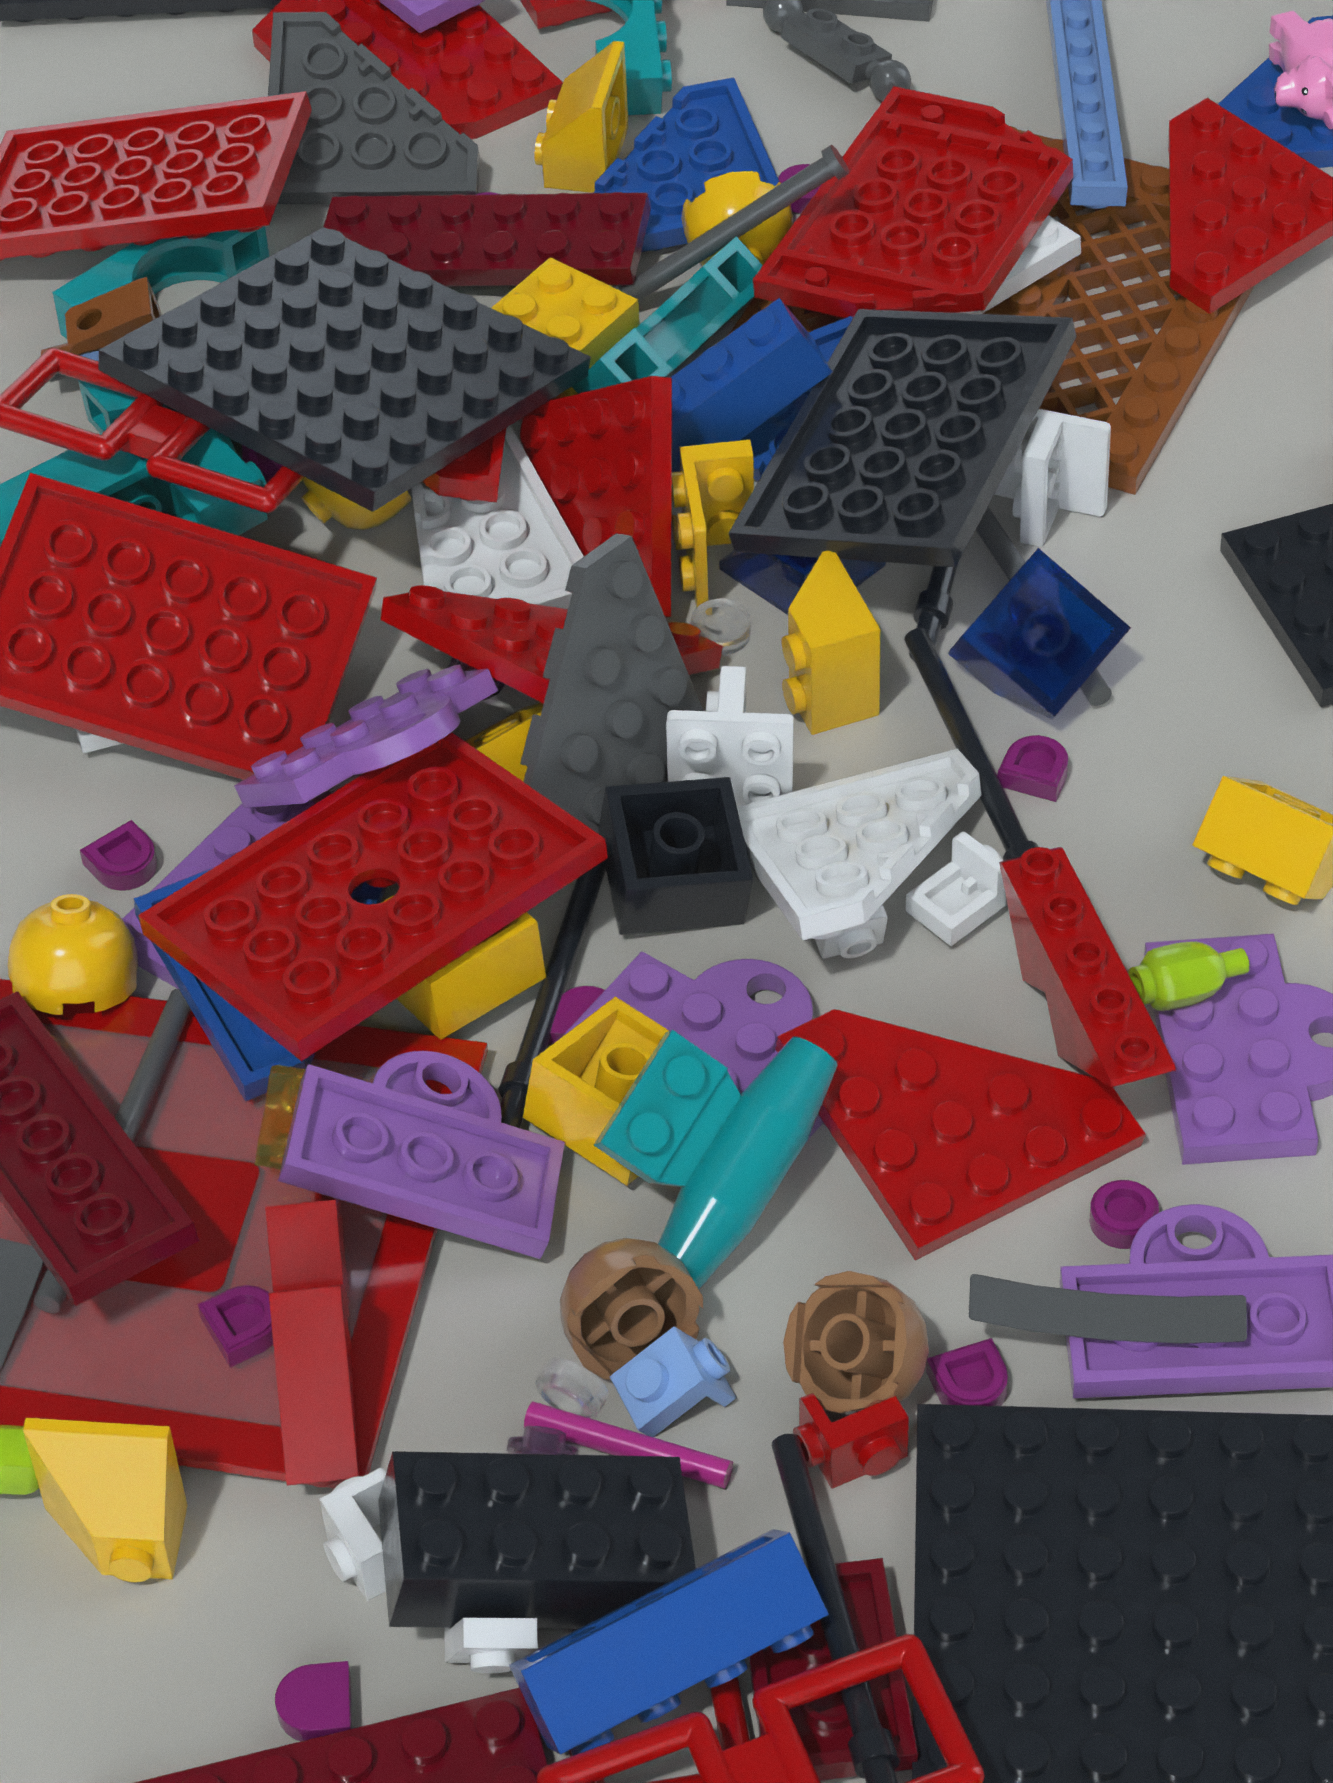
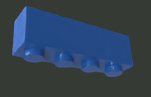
(744, 380)
(668, 1642)

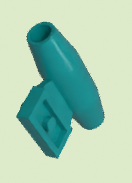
(722, 1147)

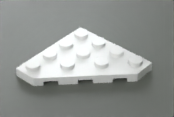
(851, 842)

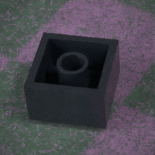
(675, 855)

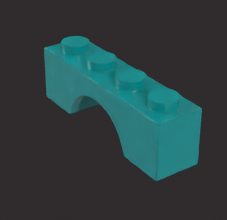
(644, 41)
(165, 264)
(680, 322)
(211, 452)

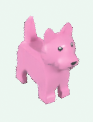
(1306, 63)

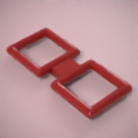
(141, 430)
(781, 1753)

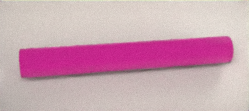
(625, 1442)

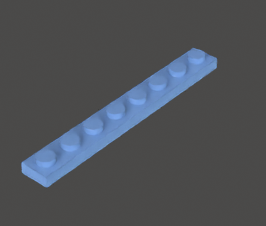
(1087, 103)

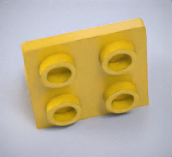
(712, 492)

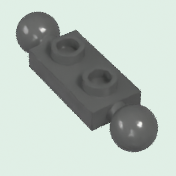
(836, 46)

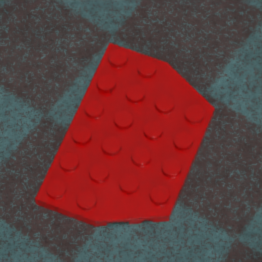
(461, 66)
(925, 217)

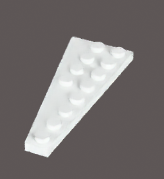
(499, 547)

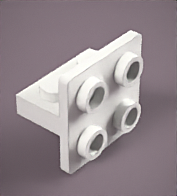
(1055, 468)
(732, 743)

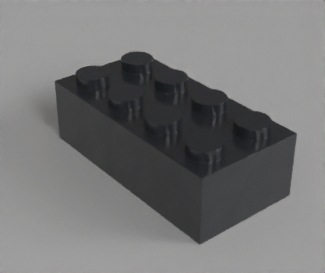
(528, 1535)

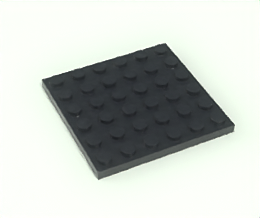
(345, 366)
(1128, 1592)

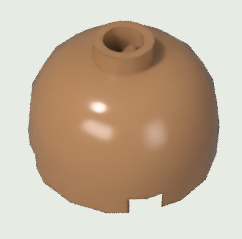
(625, 1300)
(856, 1343)

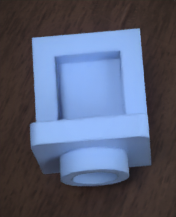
(671, 1379)

